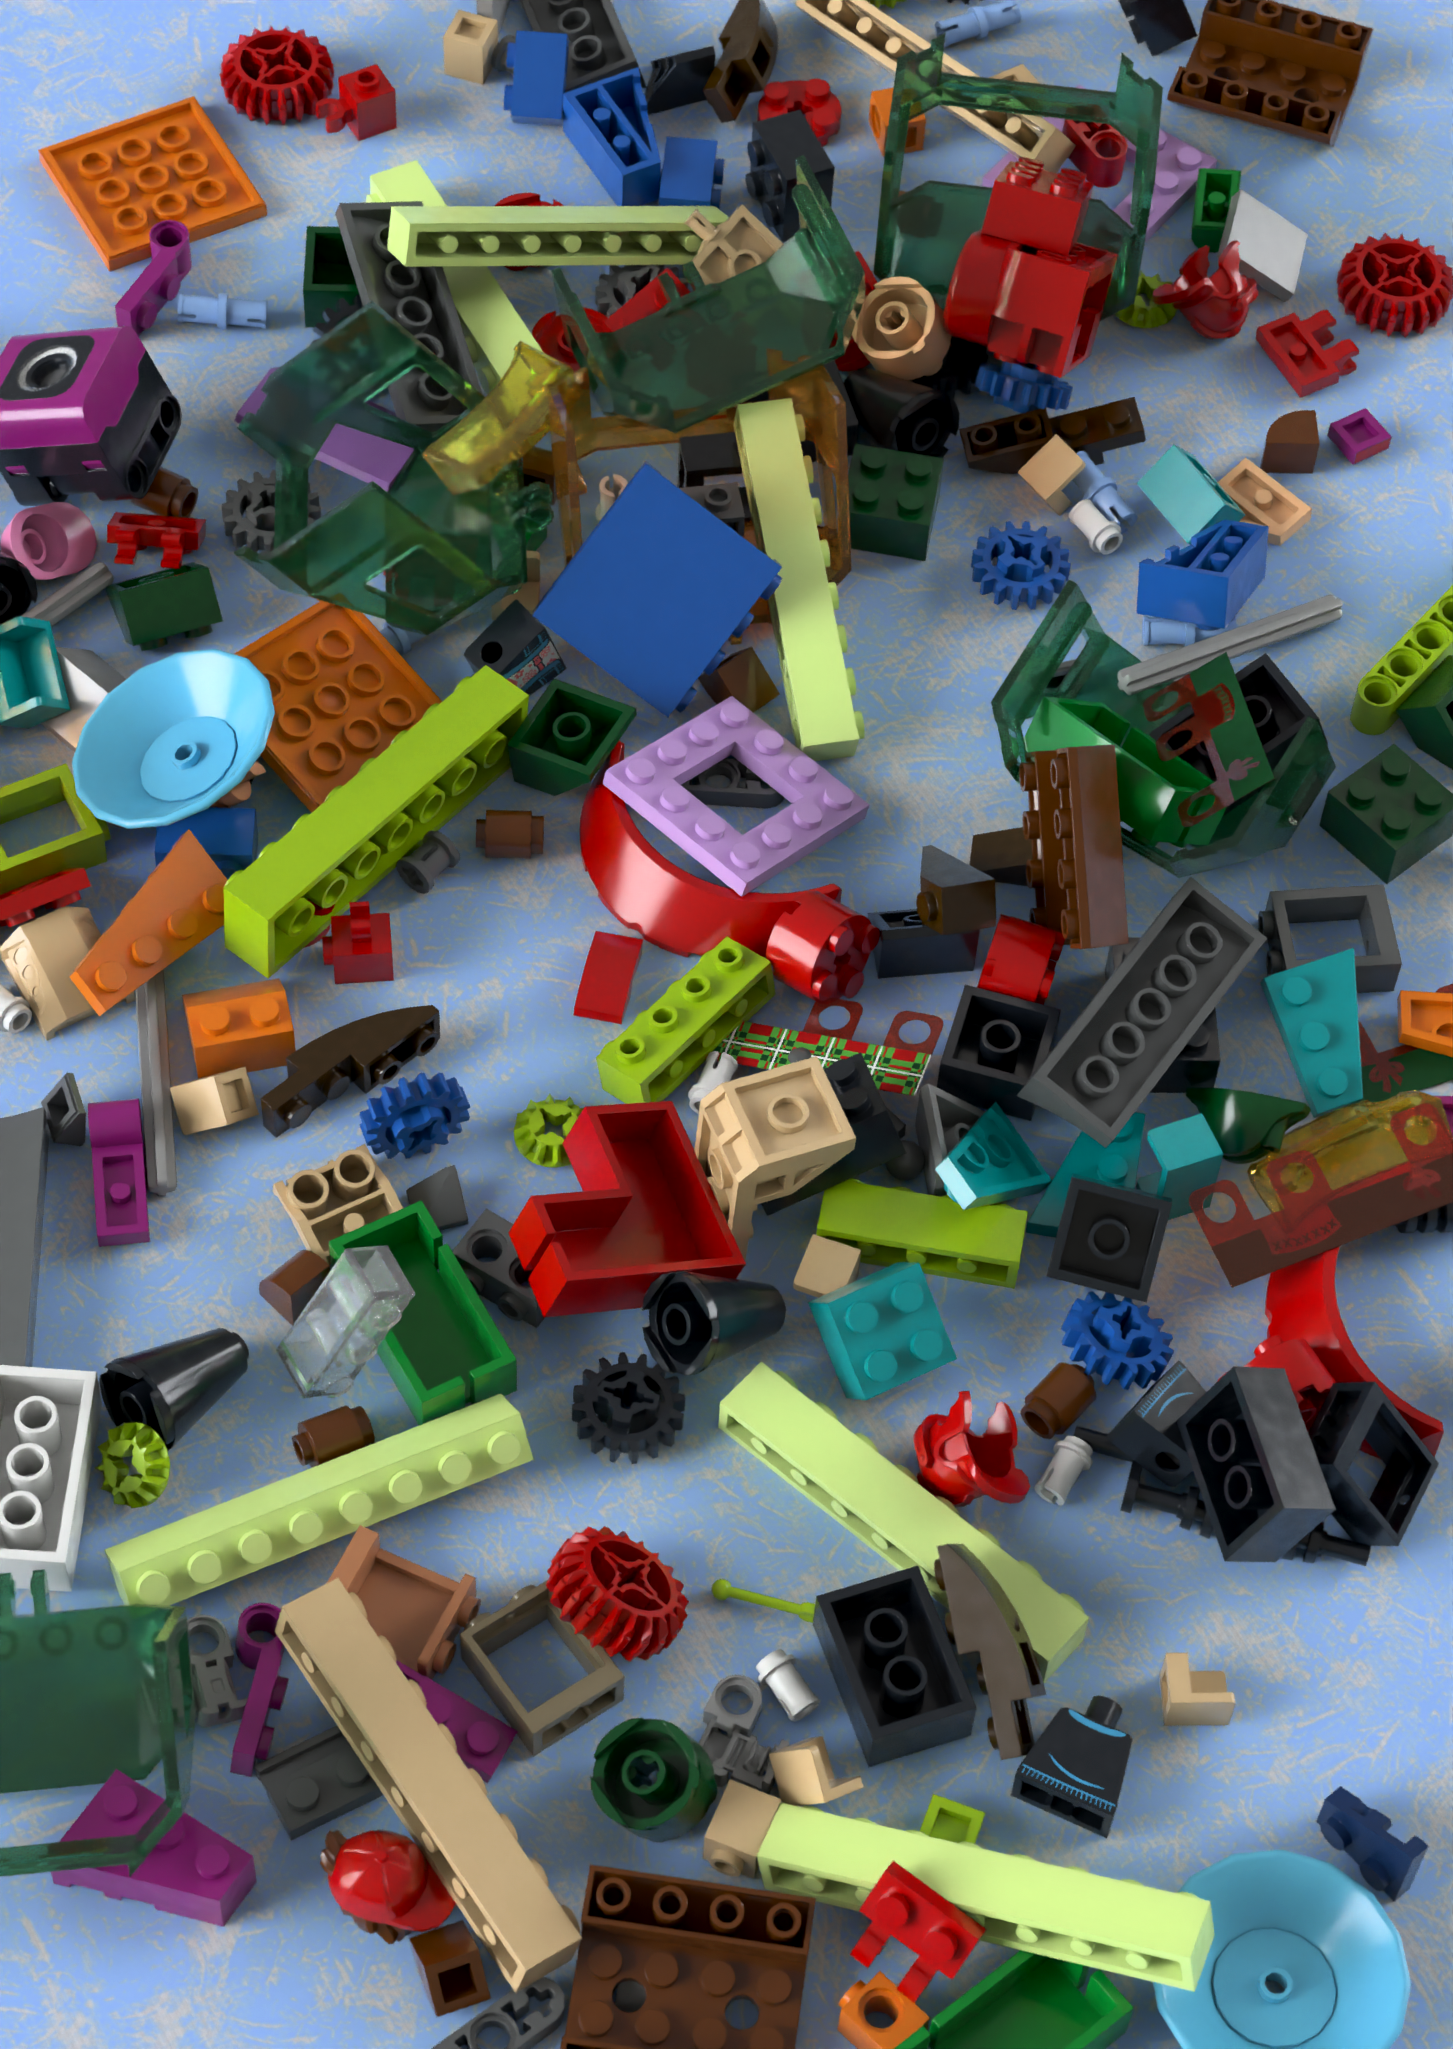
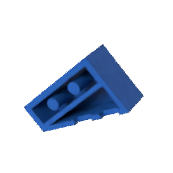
(615, 137)
(1206, 579)

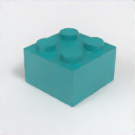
(882, 1330)

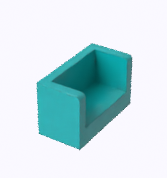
(1187, 493)
(29, 674)
(1188, 1162)

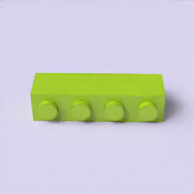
(926, 1229)

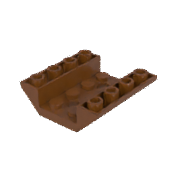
(1273, 65)
(1075, 844)
(693, 1955)

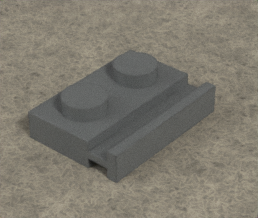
(316, 1782)

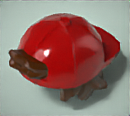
(385, 1884)

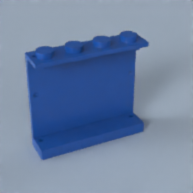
(658, 591)

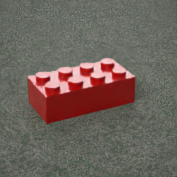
(1038, 206)

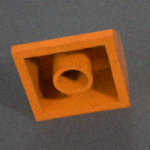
(239, 1027)

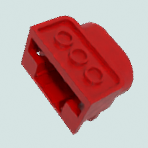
(1029, 301)

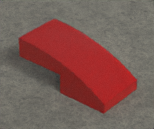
(608, 977)

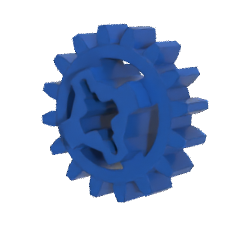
(1023, 387)
(1020, 565)
(414, 1115)
(1117, 1340)

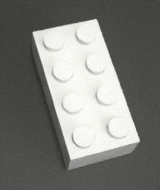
(45, 1469)

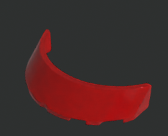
(659, 897)
(1305, 1306)

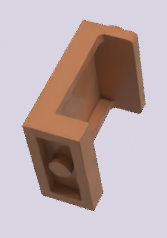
(408, 1602)

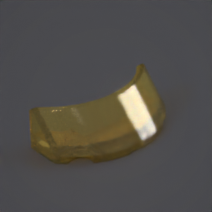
(501, 425)
(1347, 1145)

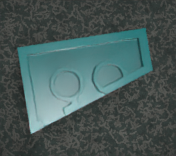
(1320, 1028)
(1087, 1157)
(991, 1164)

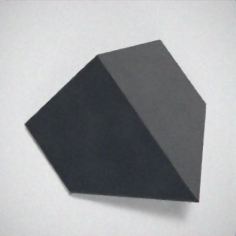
(679, 79)

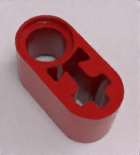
(1098, 151)

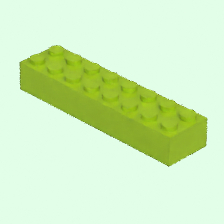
(372, 821)

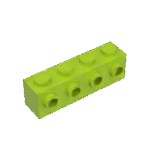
(686, 1024)

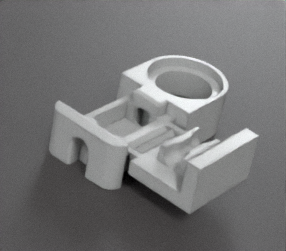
(212, 1676)
(739, 1748)

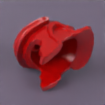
(1215, 303)
(968, 1466)

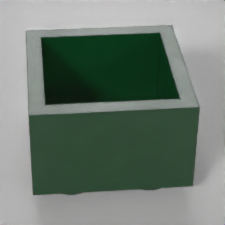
(326, 273)
(893, 501)
(1389, 813)

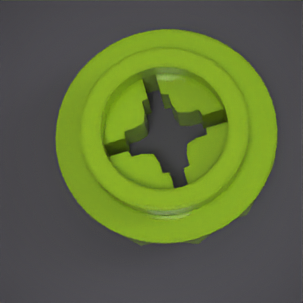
(1147, 316)
(530, 1129)
(149, 1458)

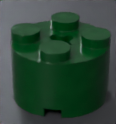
(626, 1792)

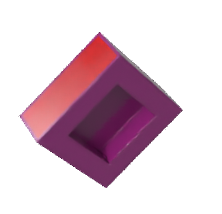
(1359, 436)

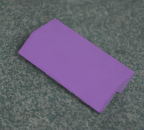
(349, 449)

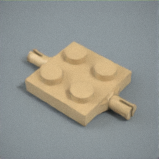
(731, 246)

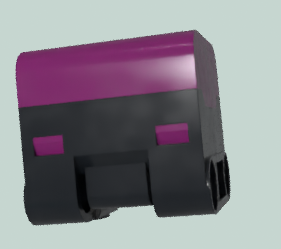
(83, 416)

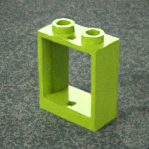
(76, 850)

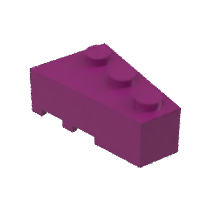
(185, 1874)

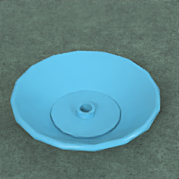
(173, 738)
(1311, 1933)

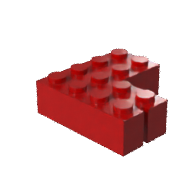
(637, 1218)

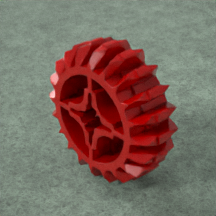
(276, 74)
(1395, 285)
(617, 1593)

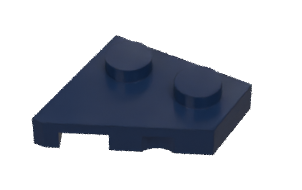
(1363, 1835)

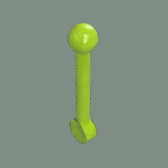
(722, 1590)

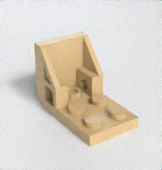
(769, 1138)

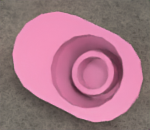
(50, 540)

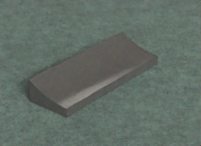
(594, 34)
(418, 302)
(1144, 1014)
(22, 1199)

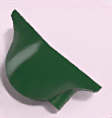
(1245, 1121)

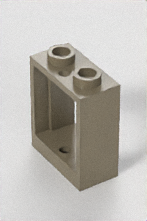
(564, 1711)

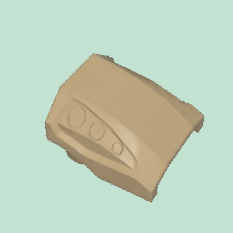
(42, 959)
(348, 1197)

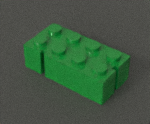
(1146, 785)
(446, 1341)
(1030, 2006)

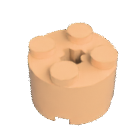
(902, 329)

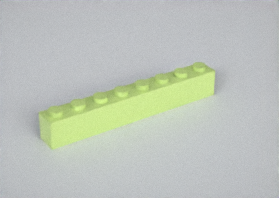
(545, 235)
(483, 309)
(804, 602)
(886, 1503)
(320, 1504)
(1014, 1897)

